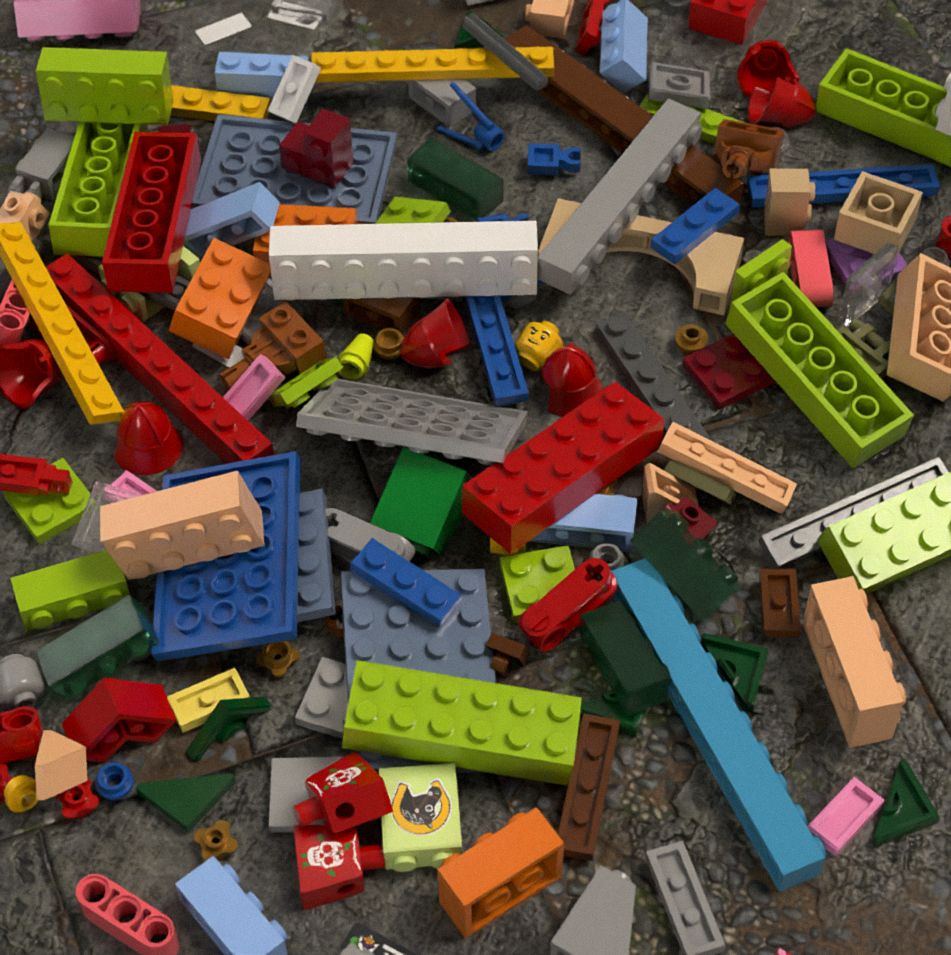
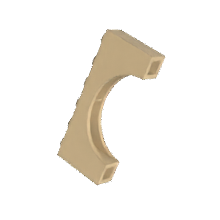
(707, 268)

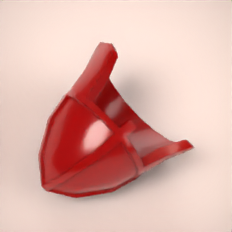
(763, 64)
(783, 106)
(435, 338)
(26, 371)
(570, 379)
(146, 440)

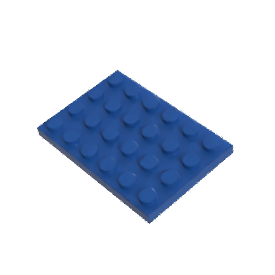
(242, 595)

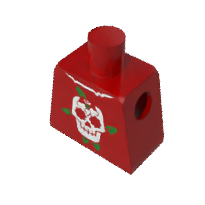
(344, 795)
(332, 863)

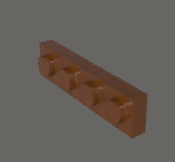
(588, 786)

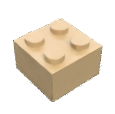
(877, 214)

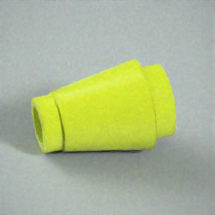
(356, 357)

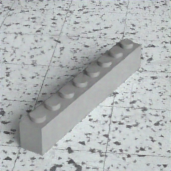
(619, 197)

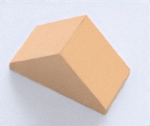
(661, 489)
(58, 765)

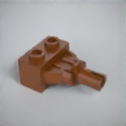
(746, 147)
(284, 341)

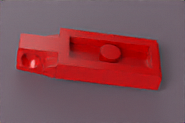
(589, 28)
(32, 476)

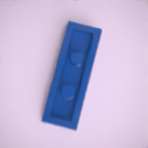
(695, 226)
(405, 582)

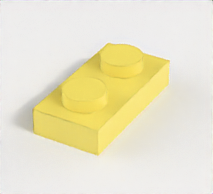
(197, 702)

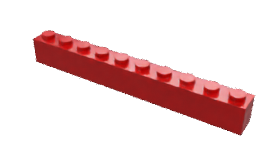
(159, 368)

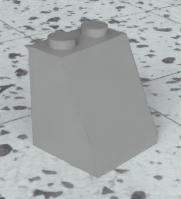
(600, 918)

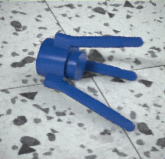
(485, 132)

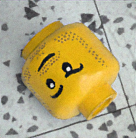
(537, 343)

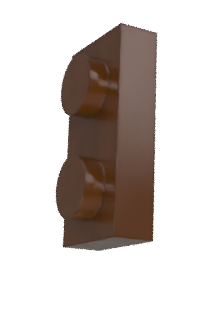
(779, 603)

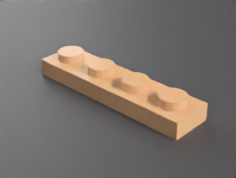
(727, 467)

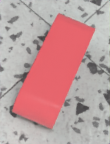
(811, 266)
(13, 316)
(119, 903)

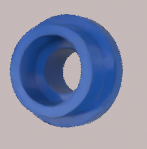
(112, 772)

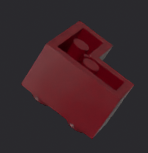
(319, 149)

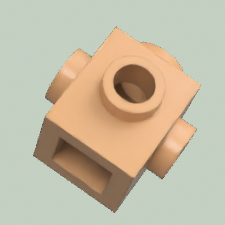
(24, 209)

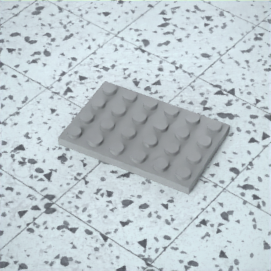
(413, 420)

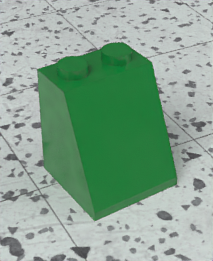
(422, 501)

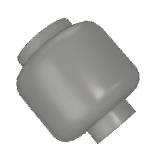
(20, 682)

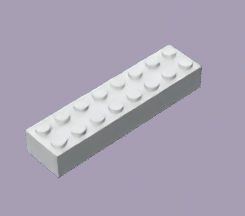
(404, 260)

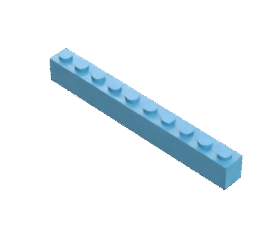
(722, 731)

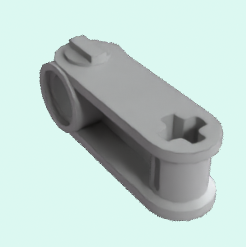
(351, 534)

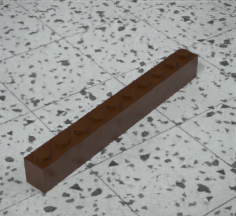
(621, 120)

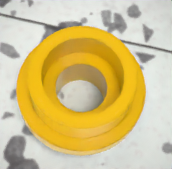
(20, 793)

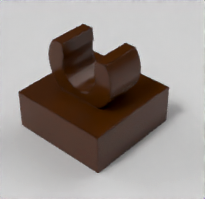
(506, 652)

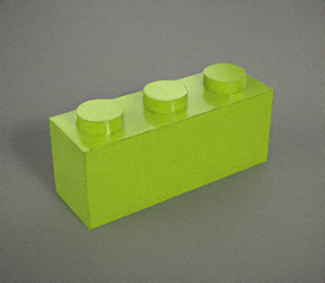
(68, 590)

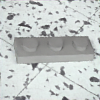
(684, 900)

